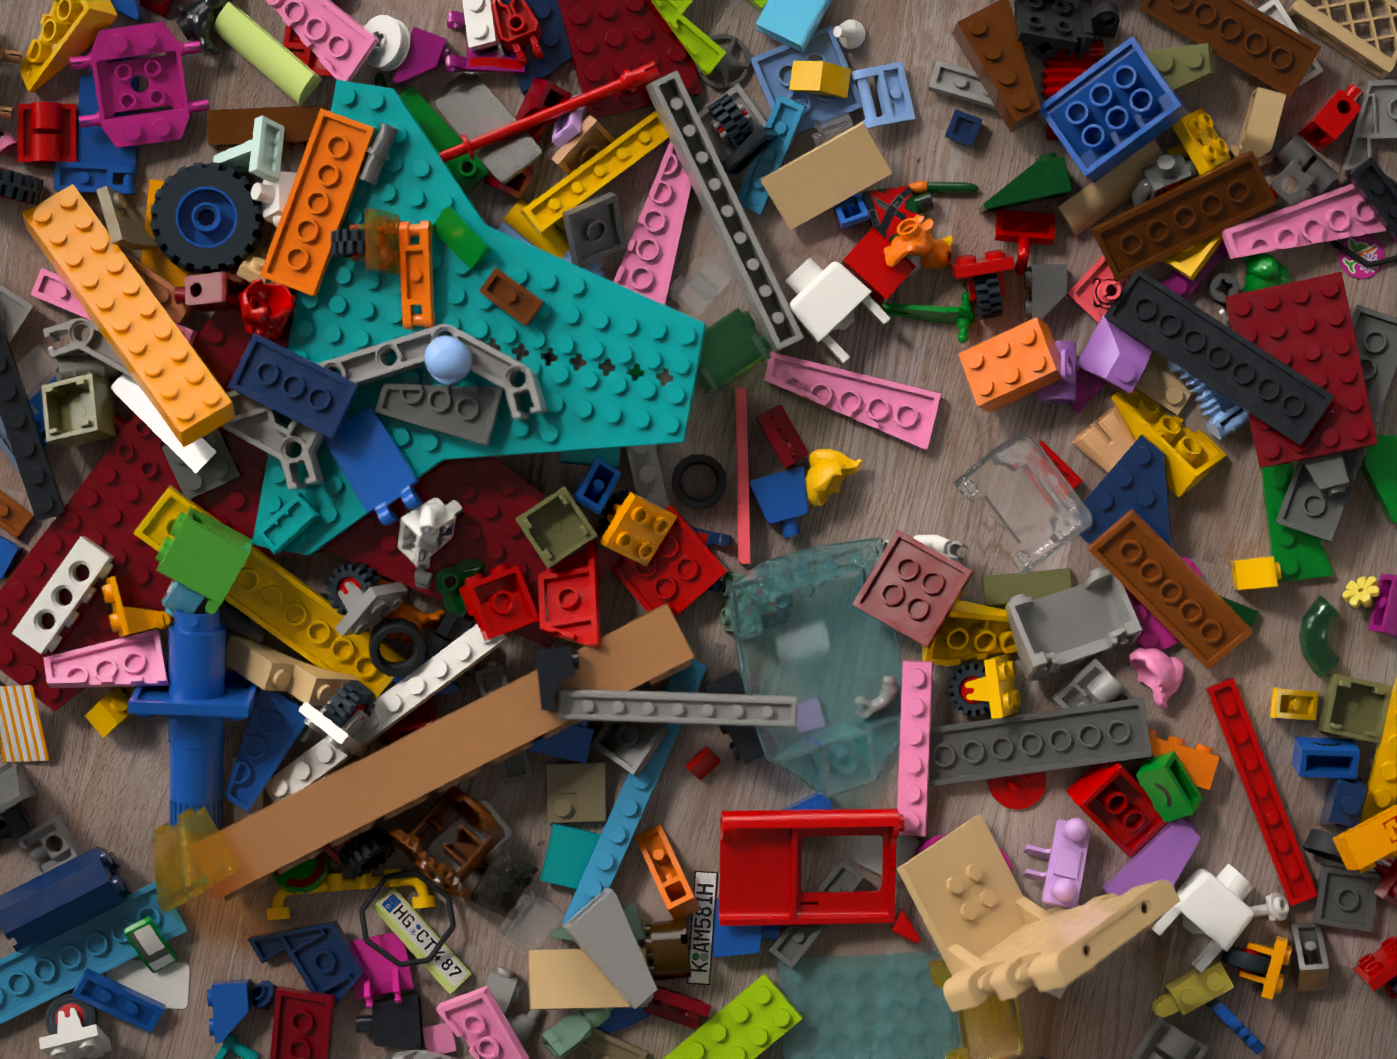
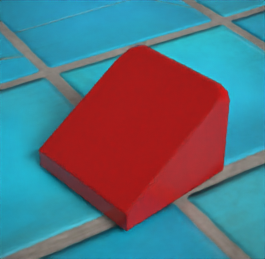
(703, 762)
(904, 928)

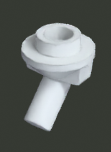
(850, 34)
(1275, 907)

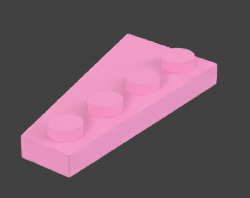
(114, 663)

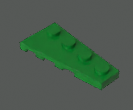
(1296, 552)

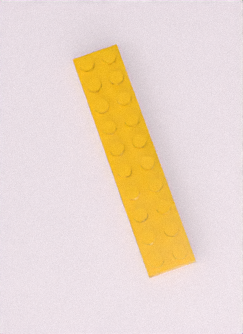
(282, 604)

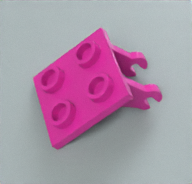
(382, 974)

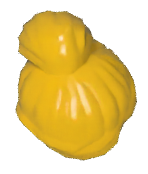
(827, 473)

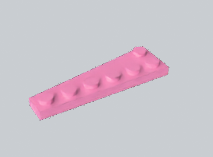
(329, 33)
(1313, 221)
(656, 237)
(879, 403)

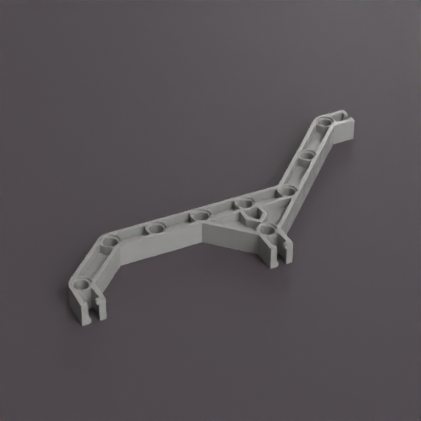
(265, 426)

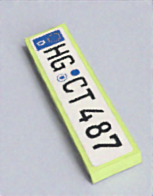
(421, 940)

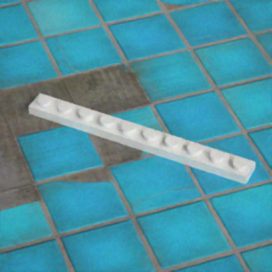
(389, 710)

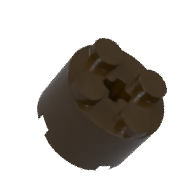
(668, 949)

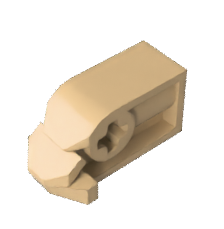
(1260, 125)

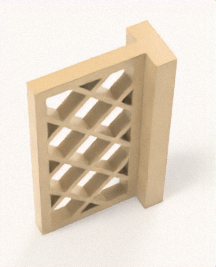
(1345, 40)

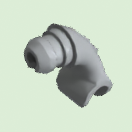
(886, 696)

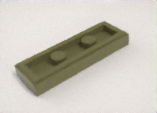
(1036, 584)

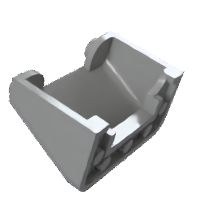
(1072, 625)

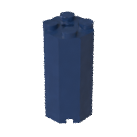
(62, 899)

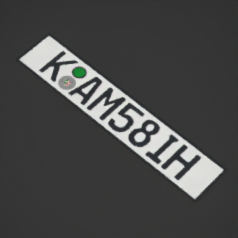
(702, 928)

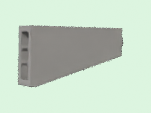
(611, 945)

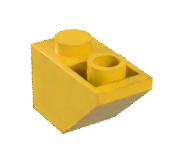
(1255, 572)
(111, 710)

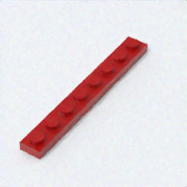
(1261, 791)

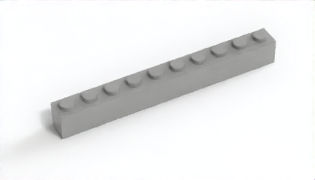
(724, 211)

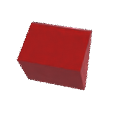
(869, 266)

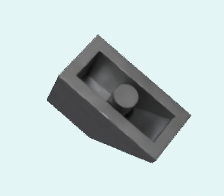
(1309, 957)

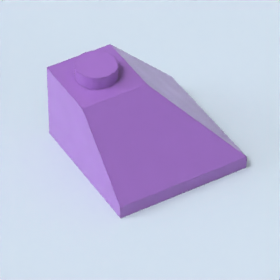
(1114, 356)

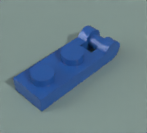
(92, 176)

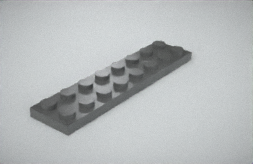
(1304, 505)
(1039, 742)

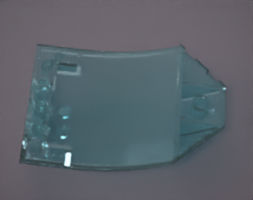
(811, 643)

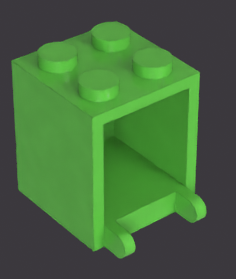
(203, 555)

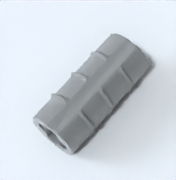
(82, 365)

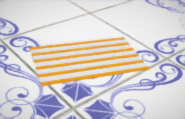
(21, 725)

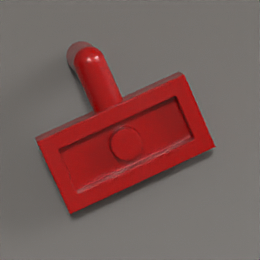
(1025, 229)

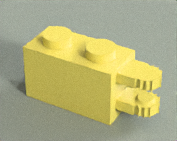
(1193, 990)

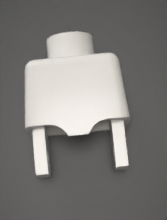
(828, 302)
(1211, 908)

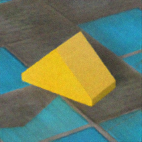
(820, 78)

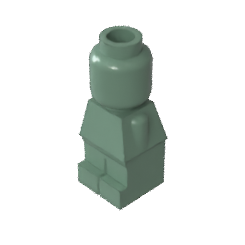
(573, 1030)

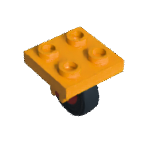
(1251, 960)

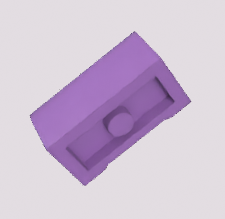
(1063, 390)

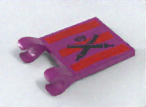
(489, 59)

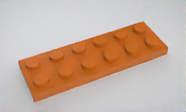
(318, 202)

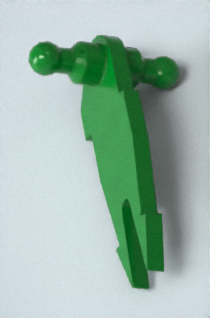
(960, 315)

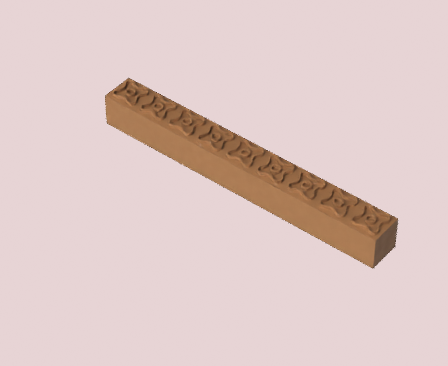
(441, 754)

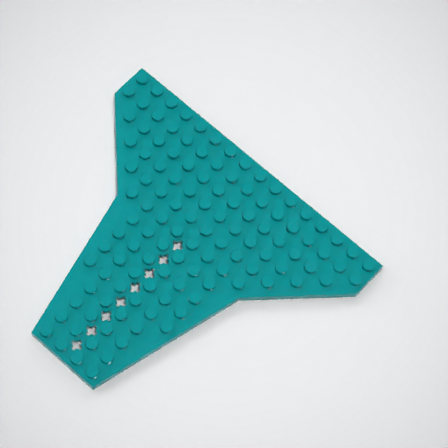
(579, 317)

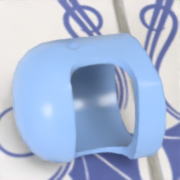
(448, 359)

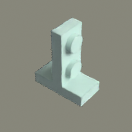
(261, 154)

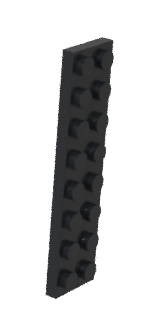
(1219, 357)

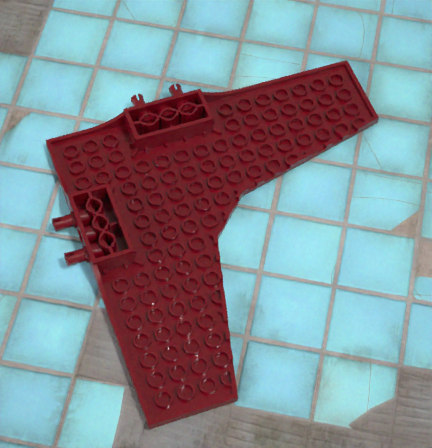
(138, 473)

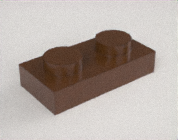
(511, 297)

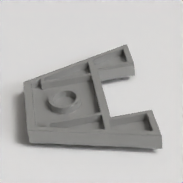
(1373, 122)

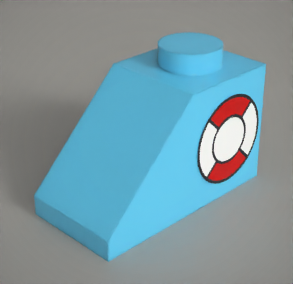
(181, 597)

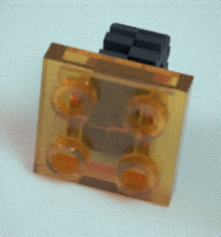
(371, 242)

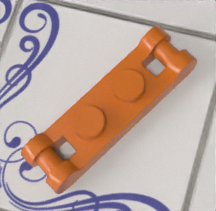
(416, 275)

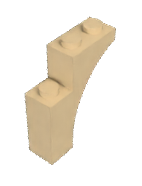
(279, 672)

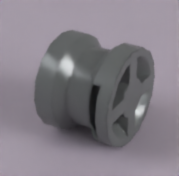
(1217, 289)

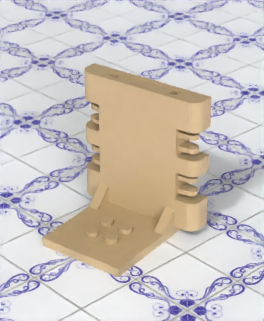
(1001, 939)

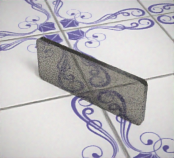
(475, 111)

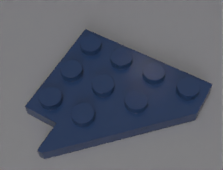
(1133, 483)

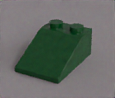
(1039, 182)

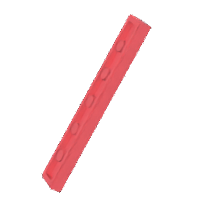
(742, 475)

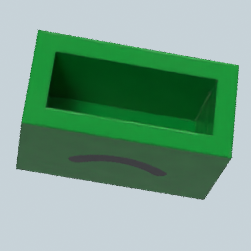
(1169, 786)

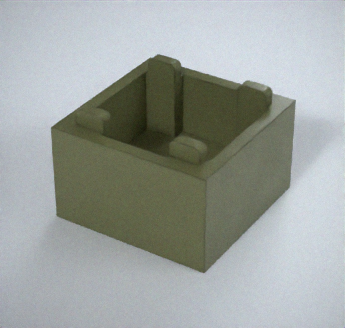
(78, 410)
(556, 527)
(1354, 708)

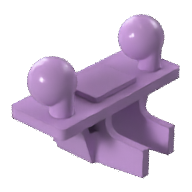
(1065, 864)

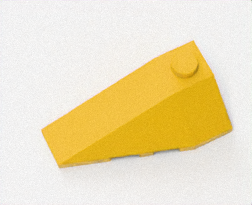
(64, 34)
(1187, 453)
(971, 633)

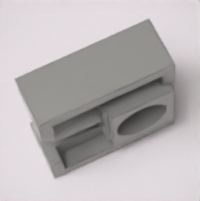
(45, 834)

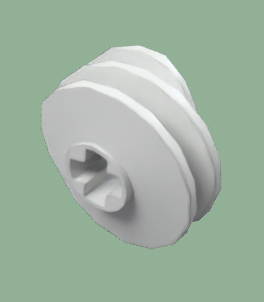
(393, 42)

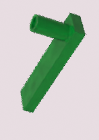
(442, 137)

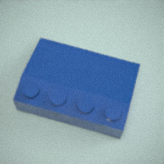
(1113, 110)

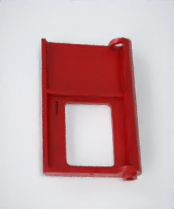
(764, 865)

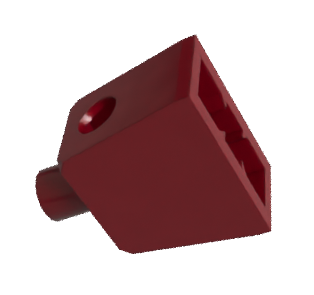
(211, 292)

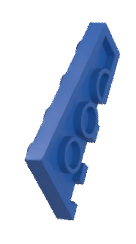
(267, 740)

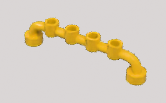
(335, 882)

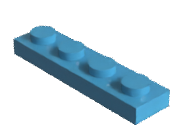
(785, 121)

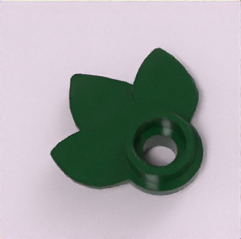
(462, 570)

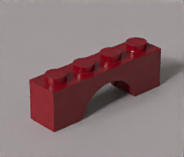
(540, 96)

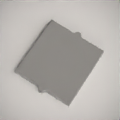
(870, 853)

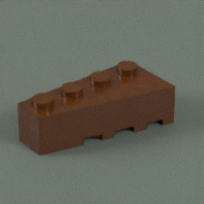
(1000, 62)

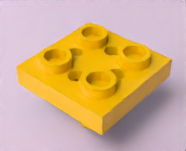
(1199, 141)

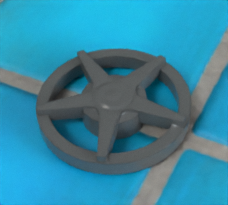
(727, 63)

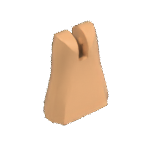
(1106, 439)

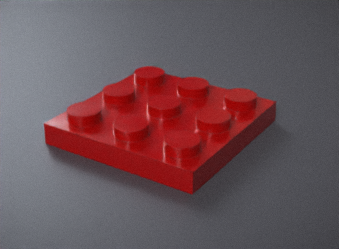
(676, 573)

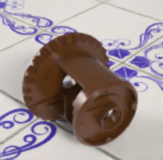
(465, 851)

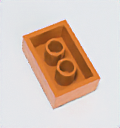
(1012, 365)

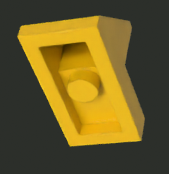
(1293, 704)

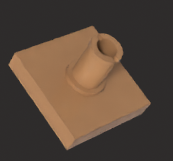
(583, 146)

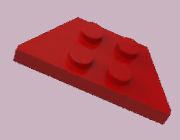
(571, 599)

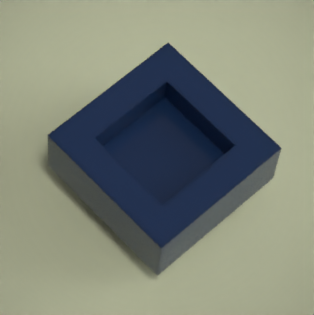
(963, 128)

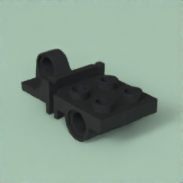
(1058, 25)

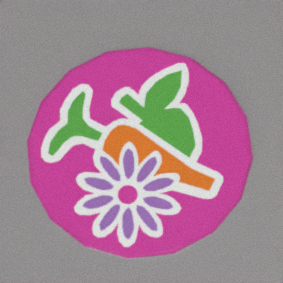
(1365, 246)

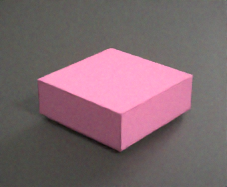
(439, 1038)

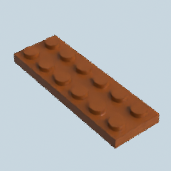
(1170, 589)

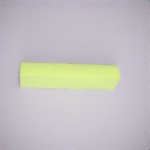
(266, 53)

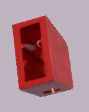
(1332, 118)

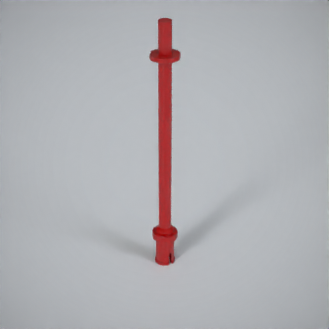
(628, 81)

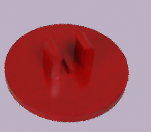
(1018, 790)

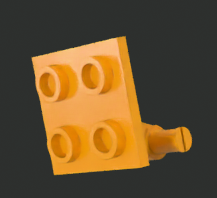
(128, 619)

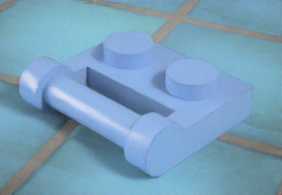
(891, 91)

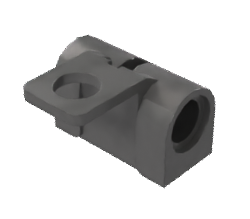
(1303, 165)

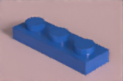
(118, 1000)

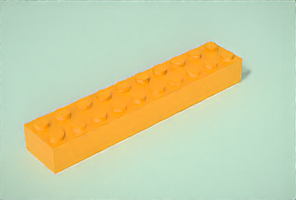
(128, 316)

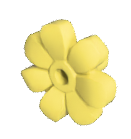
(1361, 592)

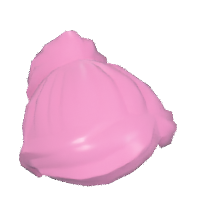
(1158, 672)

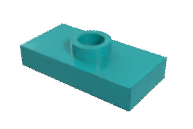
(288, 523)

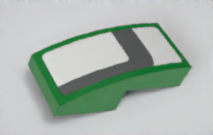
(150, 944)

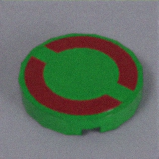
(304, 876)

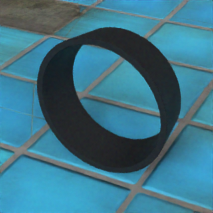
(1322, 845)

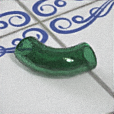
(1314, 636)

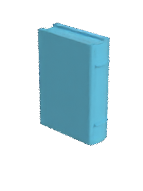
(792, 21)

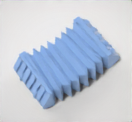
(1222, 413)

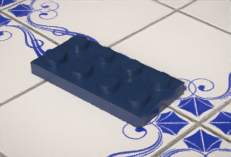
(294, 386)

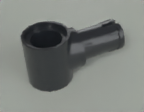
(15, 823)

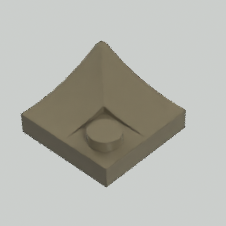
(123, 222)
(575, 792)

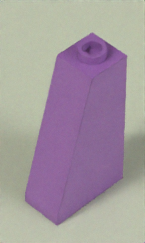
(1158, 859)

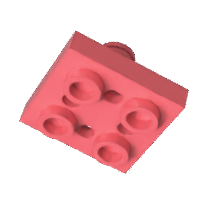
(1085, 293)

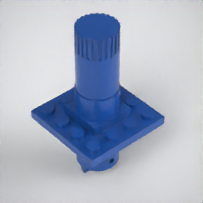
(196, 709)

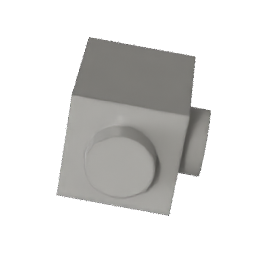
(503, 986)

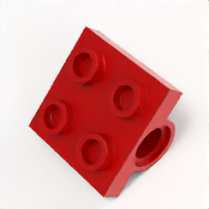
(47, 132)

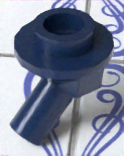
(264, 995)

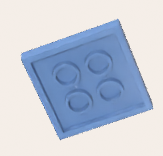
(775, 71)

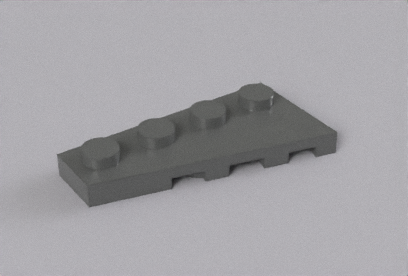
(453, 410)

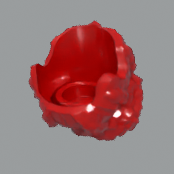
(265, 308)

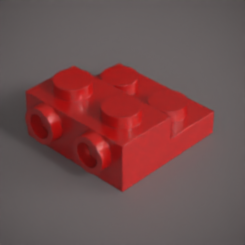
(499, 601)

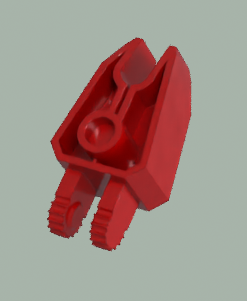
(518, 29)

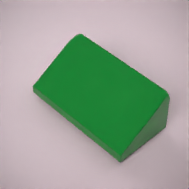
(461, 237)

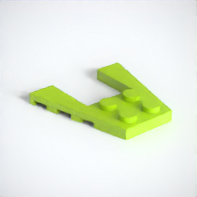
(698, 44)

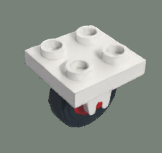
(73, 1030)

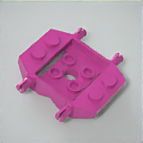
(164, 86)

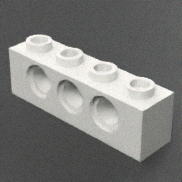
(31, 628)

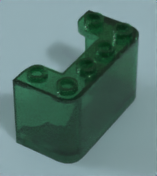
(731, 352)

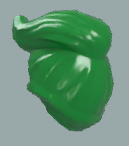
(1264, 272)

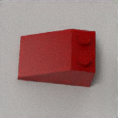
(1117, 805)

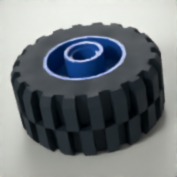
(206, 218)

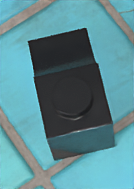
(553, 668)

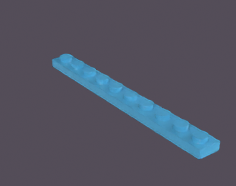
(631, 805)

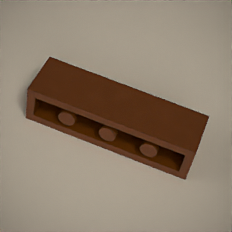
(236, 126)

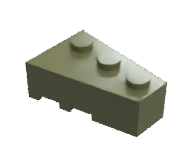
(1184, 65)

